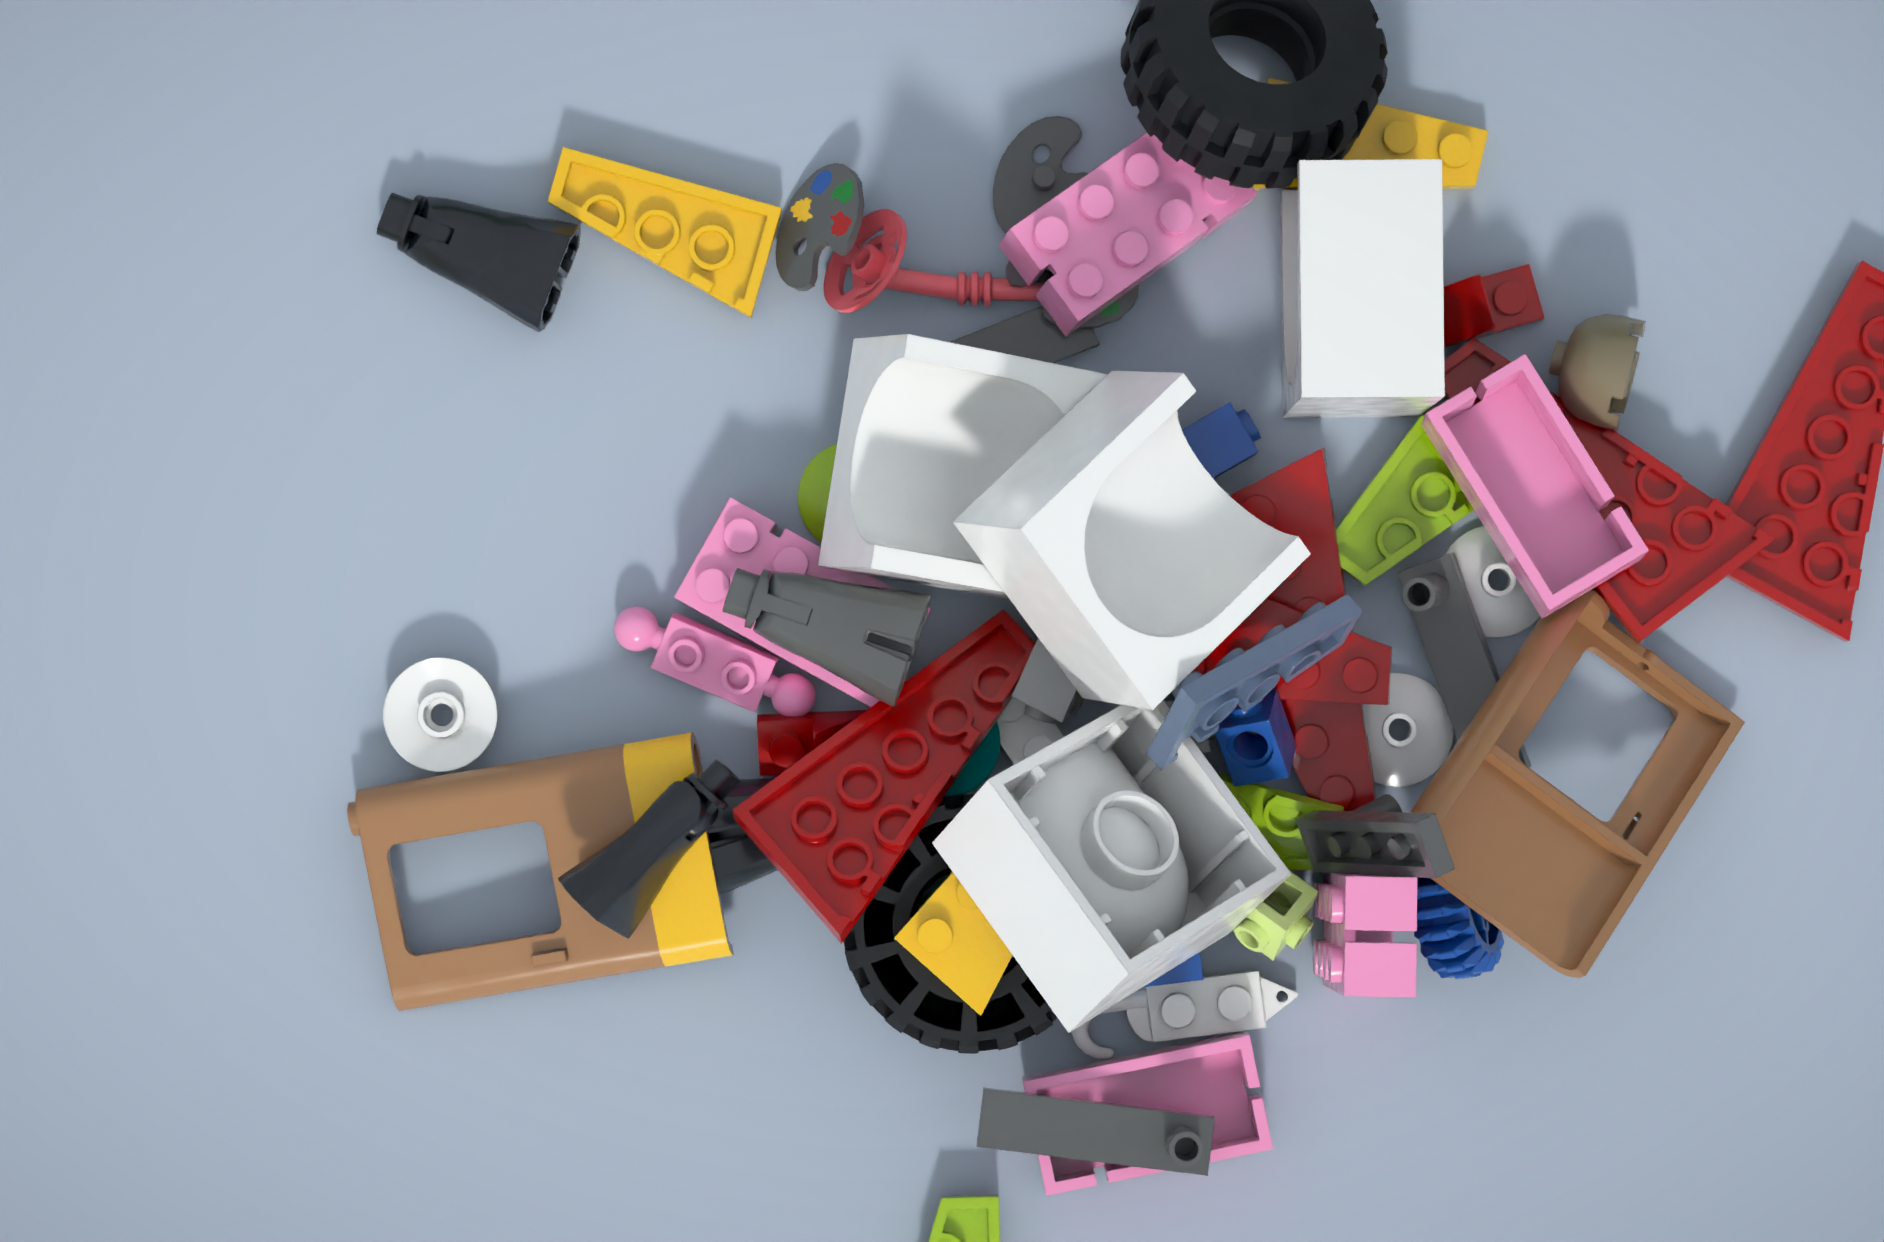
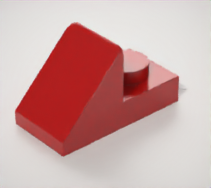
(1490, 305)
(788, 739)

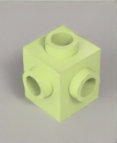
(1279, 919)

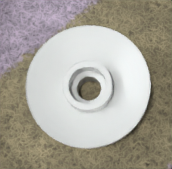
(1498, 612)
(411, 707)
(1428, 738)

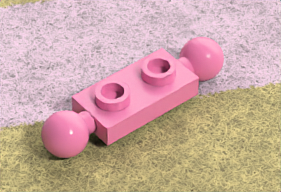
(714, 662)

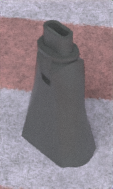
(841, 626)

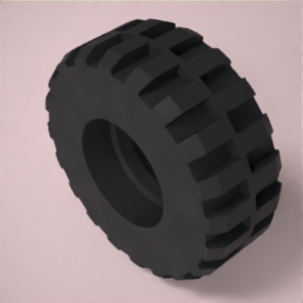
(1246, 126)
(906, 990)

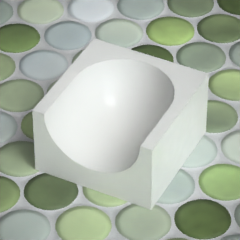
(1362, 289)
(921, 442)
(1125, 543)
(1107, 863)

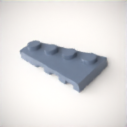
(1250, 675)

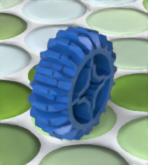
(1454, 935)

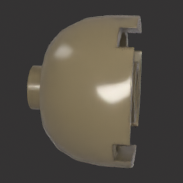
(1598, 368)

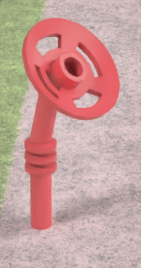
(880, 270)

